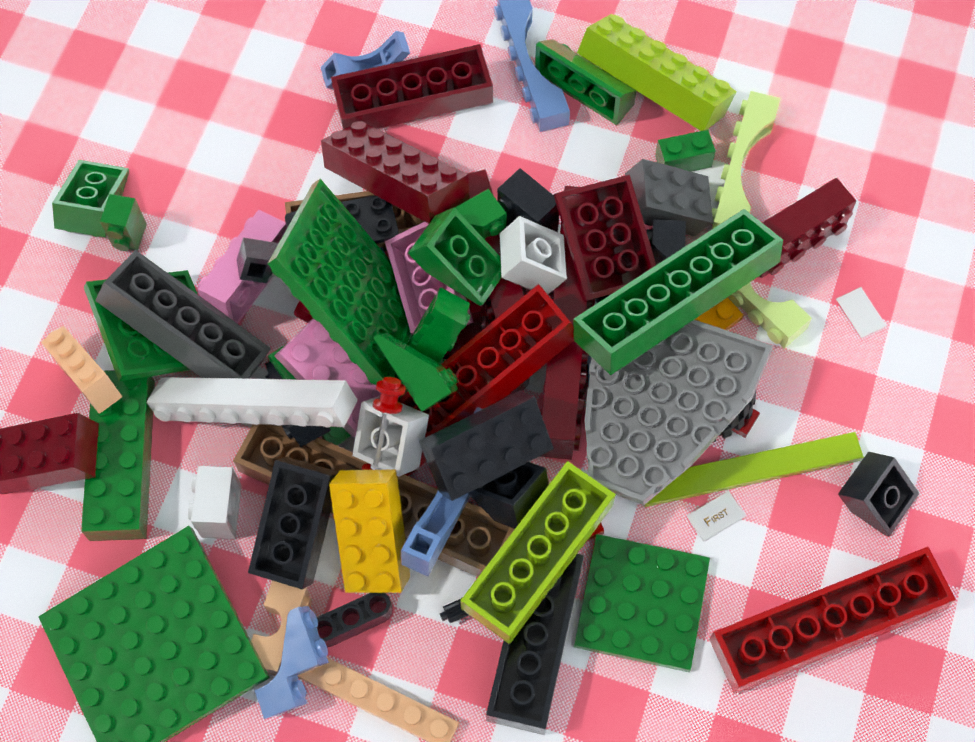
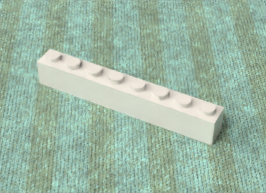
(253, 401)

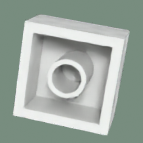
(532, 255)
(215, 502)

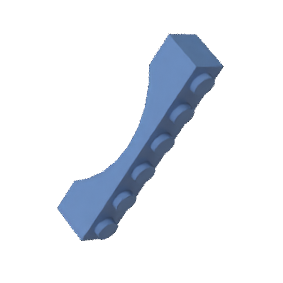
(546, 100)
(432, 532)

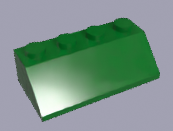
(584, 80)

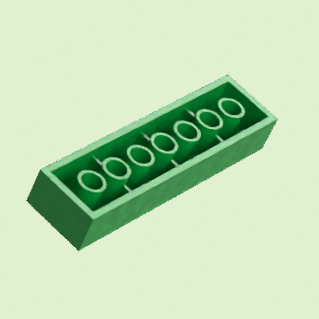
(677, 291)

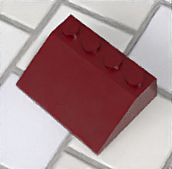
(605, 235)

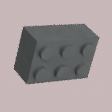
(672, 195)

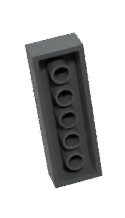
(180, 321)

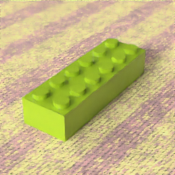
(656, 71)
(537, 552)

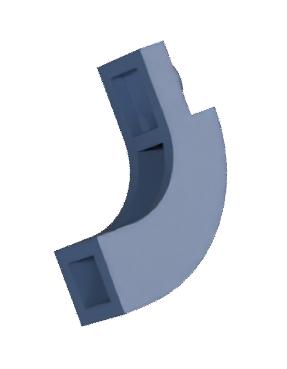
(391, 51)

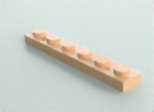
(381, 702)

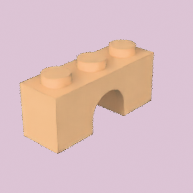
(279, 601)

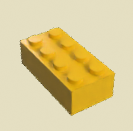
(369, 530)

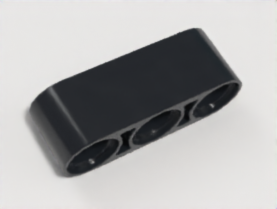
(359, 606)

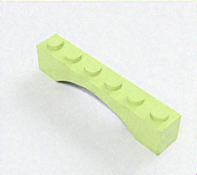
(757, 122)

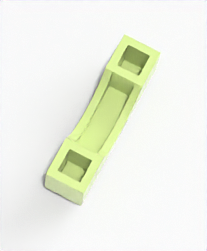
(780, 320)

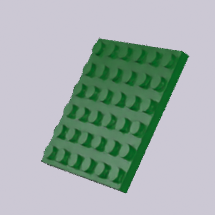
(342, 279)
(153, 644)

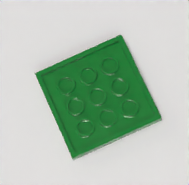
(130, 351)
(642, 603)

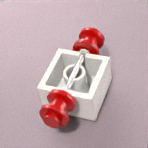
(389, 431)

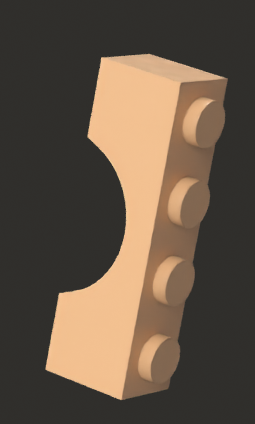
(81, 369)

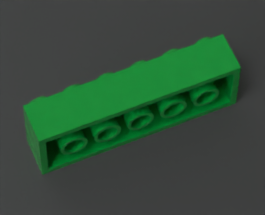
(119, 493)

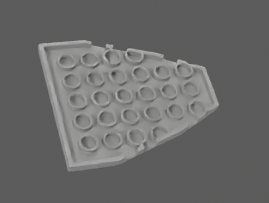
(668, 407)

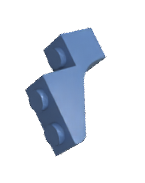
(301, 653)

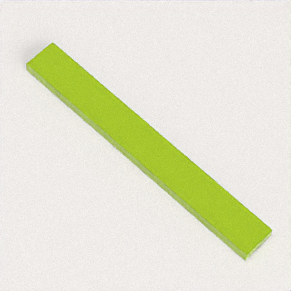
(761, 467)

